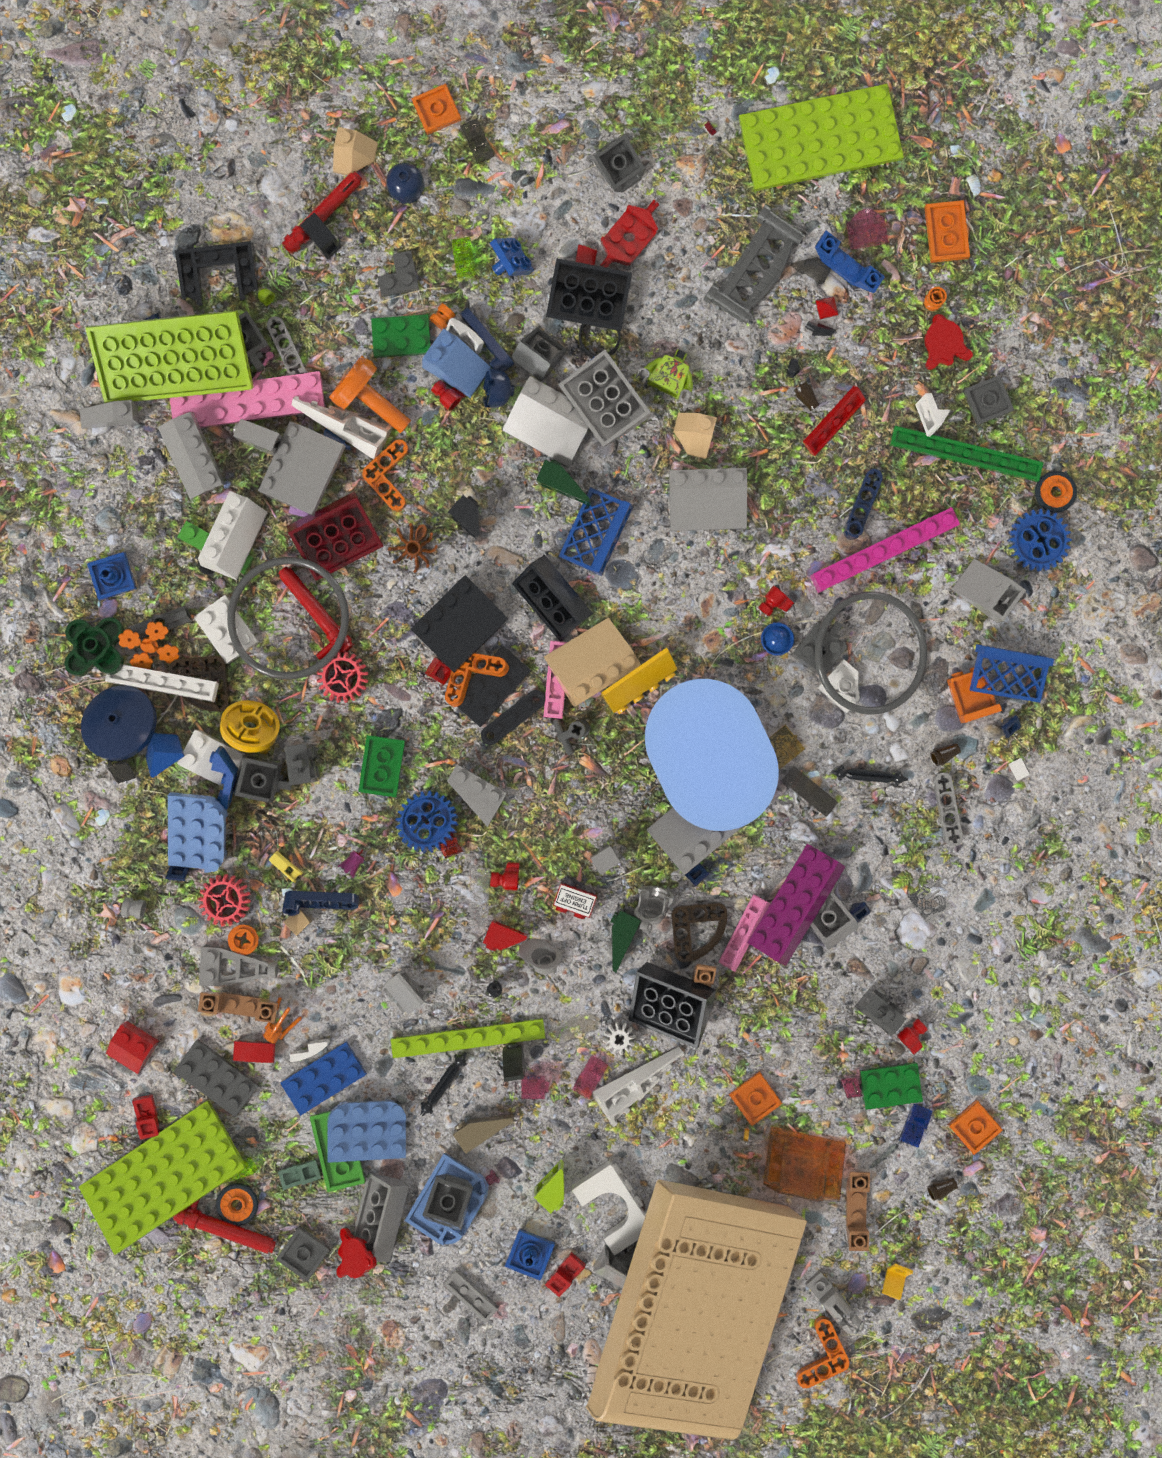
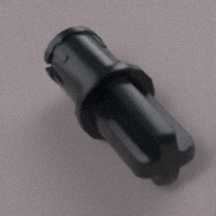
(494, 989)

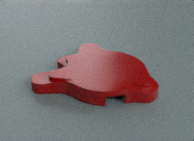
(944, 342)
(354, 1256)

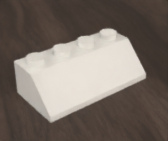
(232, 536)

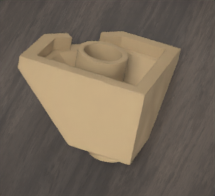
(352, 151)
(695, 432)

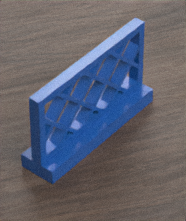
(608, 542)
(1009, 657)

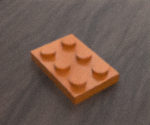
(947, 231)

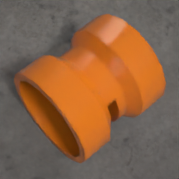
(932, 302)
(442, 316)

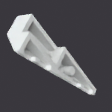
(361, 433)
(623, 1092)

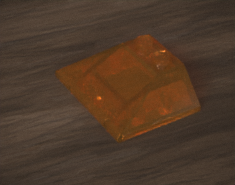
(804, 1165)

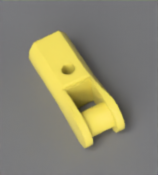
(283, 864)

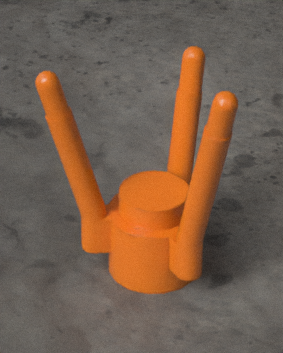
(274, 1031)

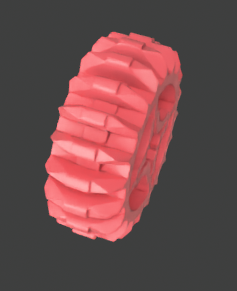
(334, 681)
(209, 895)

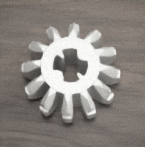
(611, 1038)

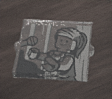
(930, 901)

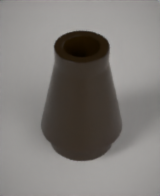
(806, 395)
(943, 754)
(940, 1189)

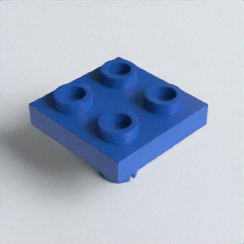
(511, 257)
(111, 576)
(529, 1254)

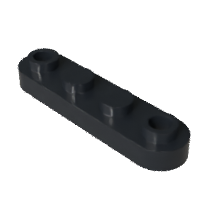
(513, 717)

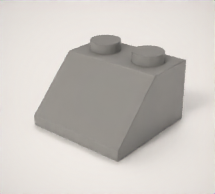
(405, 991)

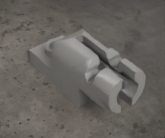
(832, 1301)

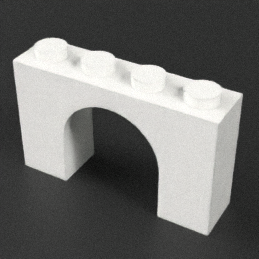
(608, 1180)

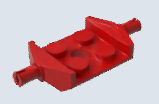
(634, 221)

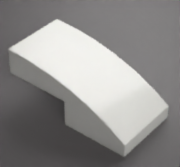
(466, 334)
(313, 1048)

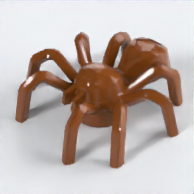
(413, 547)

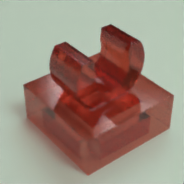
(453, 847)

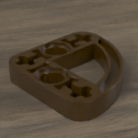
(213, 675)
(690, 918)

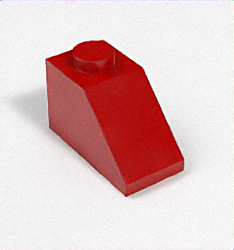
(502, 936)

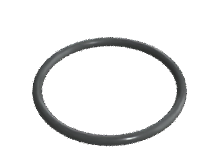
(233, 604)
(819, 659)

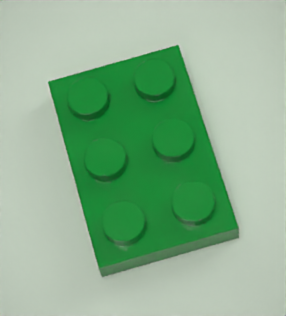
(400, 336)
(381, 766)
(891, 1085)

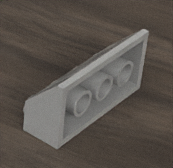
(191, 455)
(380, 1214)

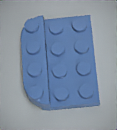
(196, 831)
(366, 1131)
(438, 1232)

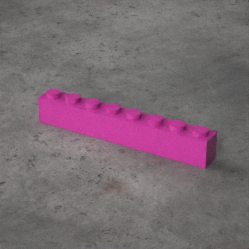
(885, 550)

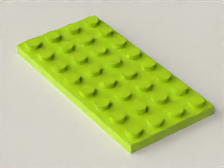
(820, 137)
(170, 357)
(162, 1177)

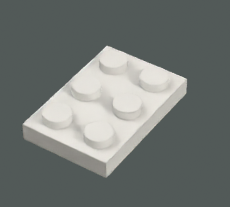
(214, 624)

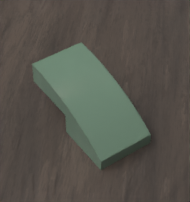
(299, 1174)

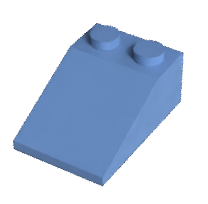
(455, 363)

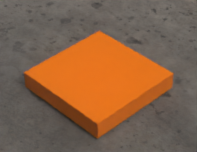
(436, 109)
(755, 1098)
(975, 1127)

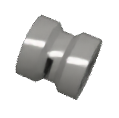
(133, 908)

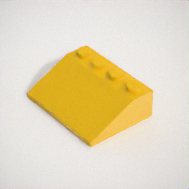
(639, 681)

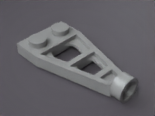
(211, 967)

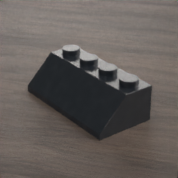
(552, 598)

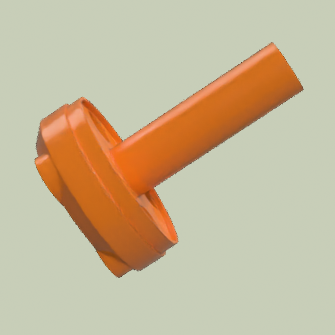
(355, 385)

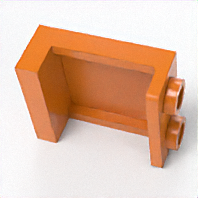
(971, 704)

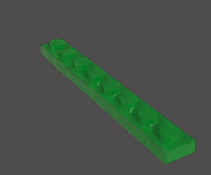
(966, 454)

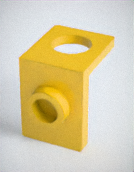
(895, 1281)

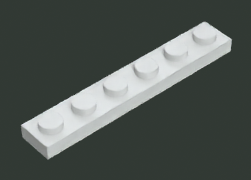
(165, 683)

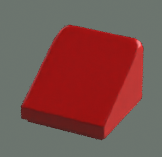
(586, 255)
(439, 671)

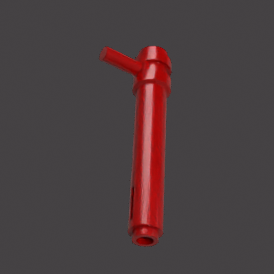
(323, 211)
(315, 610)
(196, 1219)

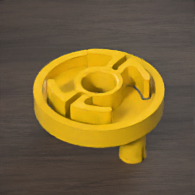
(249, 739)

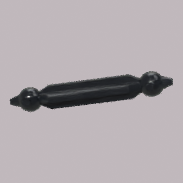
(869, 775)
(443, 1084)

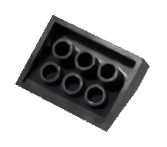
(589, 294)
(459, 623)
(671, 1004)

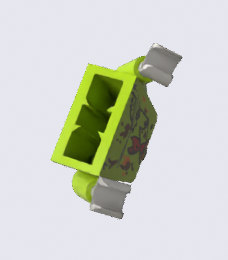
(669, 375)

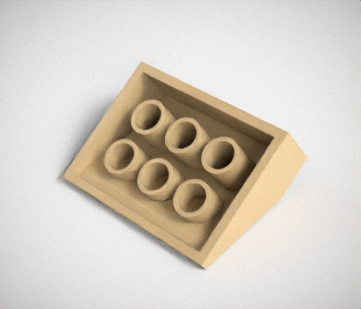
(592, 661)

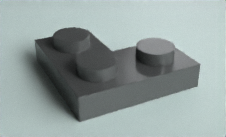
(403, 280)

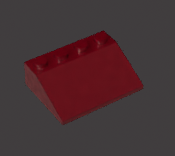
(335, 535)

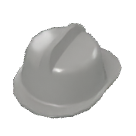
(540, 955)

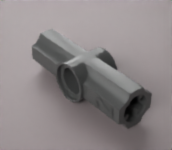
(172, 620)

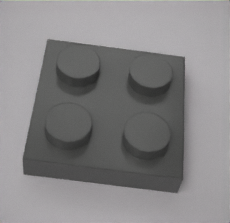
(988, 400)
(303, 1253)

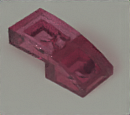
(589, 1077)

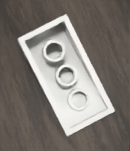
(198, 754)

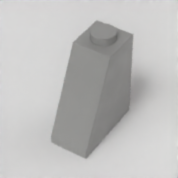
(257, 436)

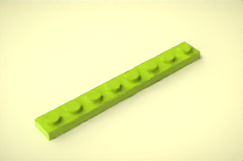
(467, 1038)

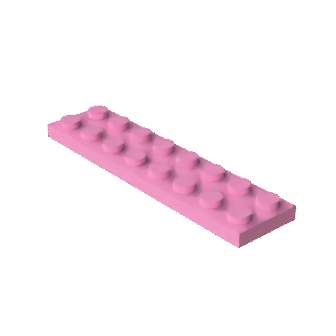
(266, 400)

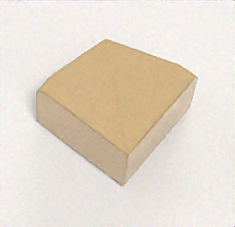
(298, 922)

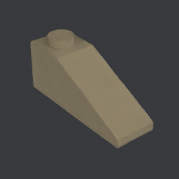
(478, 1130)

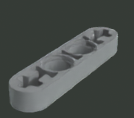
(288, 351)
(945, 809)

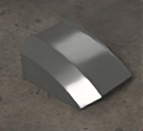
(619, 164)
(448, 1201)

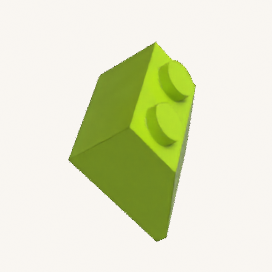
(551, 1188)

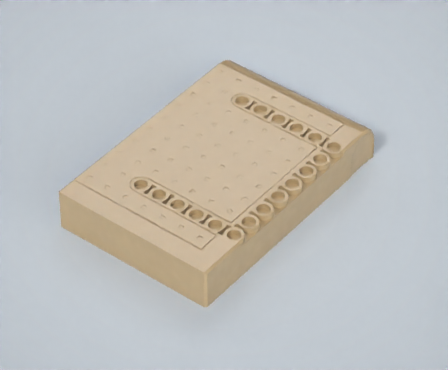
(696, 1312)

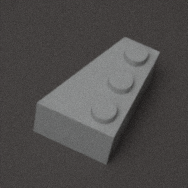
(477, 792)

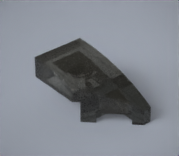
(813, 268)

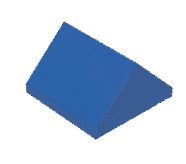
(163, 752)

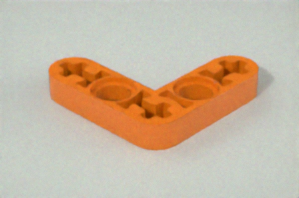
(380, 478)
(466, 670)
(832, 1355)

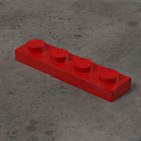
(834, 420)

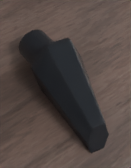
(820, 329)

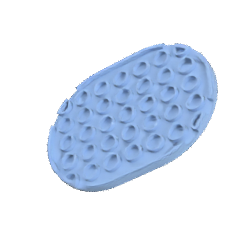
(711, 754)

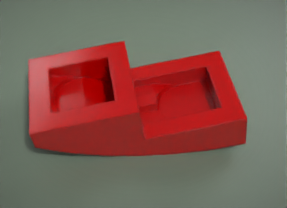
(254, 1051)
(147, 1118)
(564, 1274)

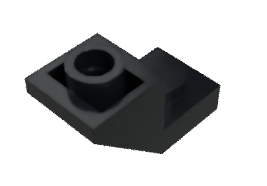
(320, 235)

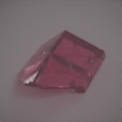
(867, 229)

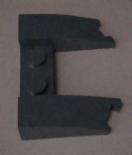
(193, 259)

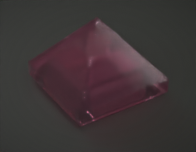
(851, 1087)

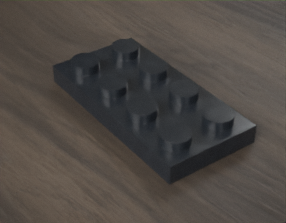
(488, 692)

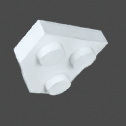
(845, 682)

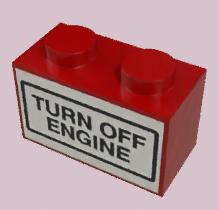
(574, 900)

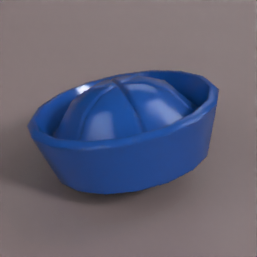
(777, 638)

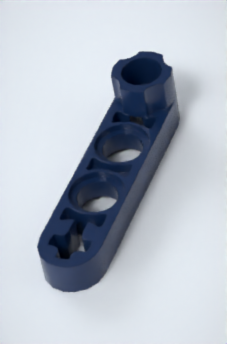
(502, 360)
(865, 505)
(322, 900)

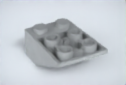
(988, 590)

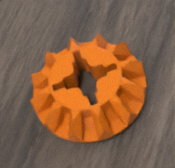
(235, 943)

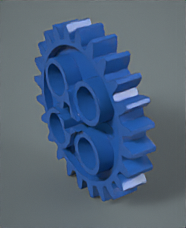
(1024, 548)
(437, 834)

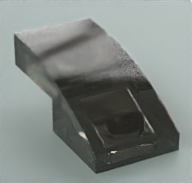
(477, 141)

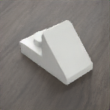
(929, 414)

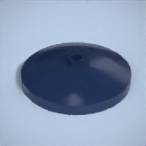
(118, 723)

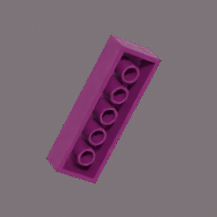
(796, 904)

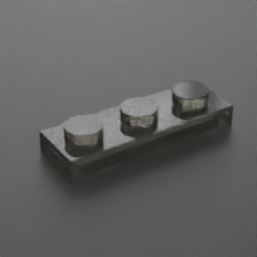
(809, 791)

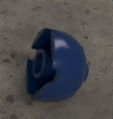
(405, 183)
(497, 388)

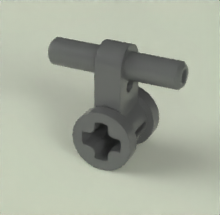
(564, 736)

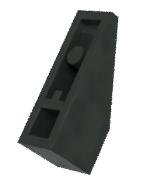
(513, 1062)

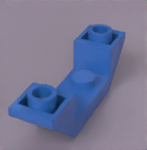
(845, 266)
(224, 764)

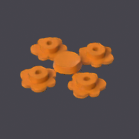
(149, 645)

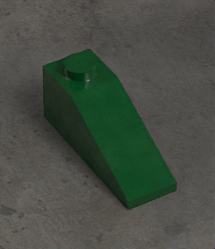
(557, 479)
(623, 931)

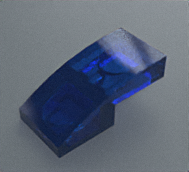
(914, 1125)

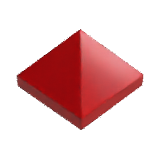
(826, 308)

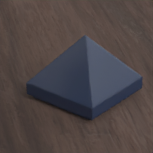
(1010, 725)
(177, 873)
(697, 874)
(859, 911)

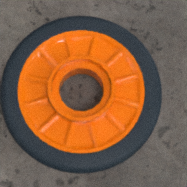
(1064, 483)
(237, 1192)

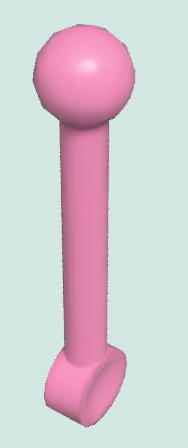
(269, 355)

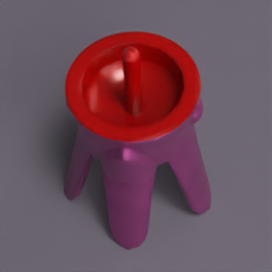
(352, 863)

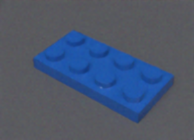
(323, 1078)

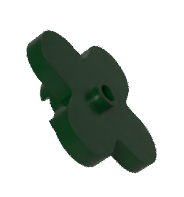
(94, 647)

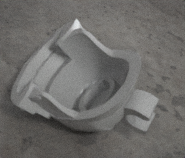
(652, 906)

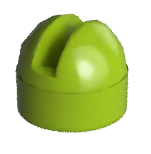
(266, 296)

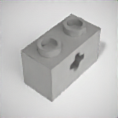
(606, 858)

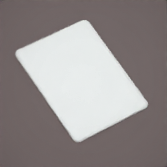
(1019, 769)

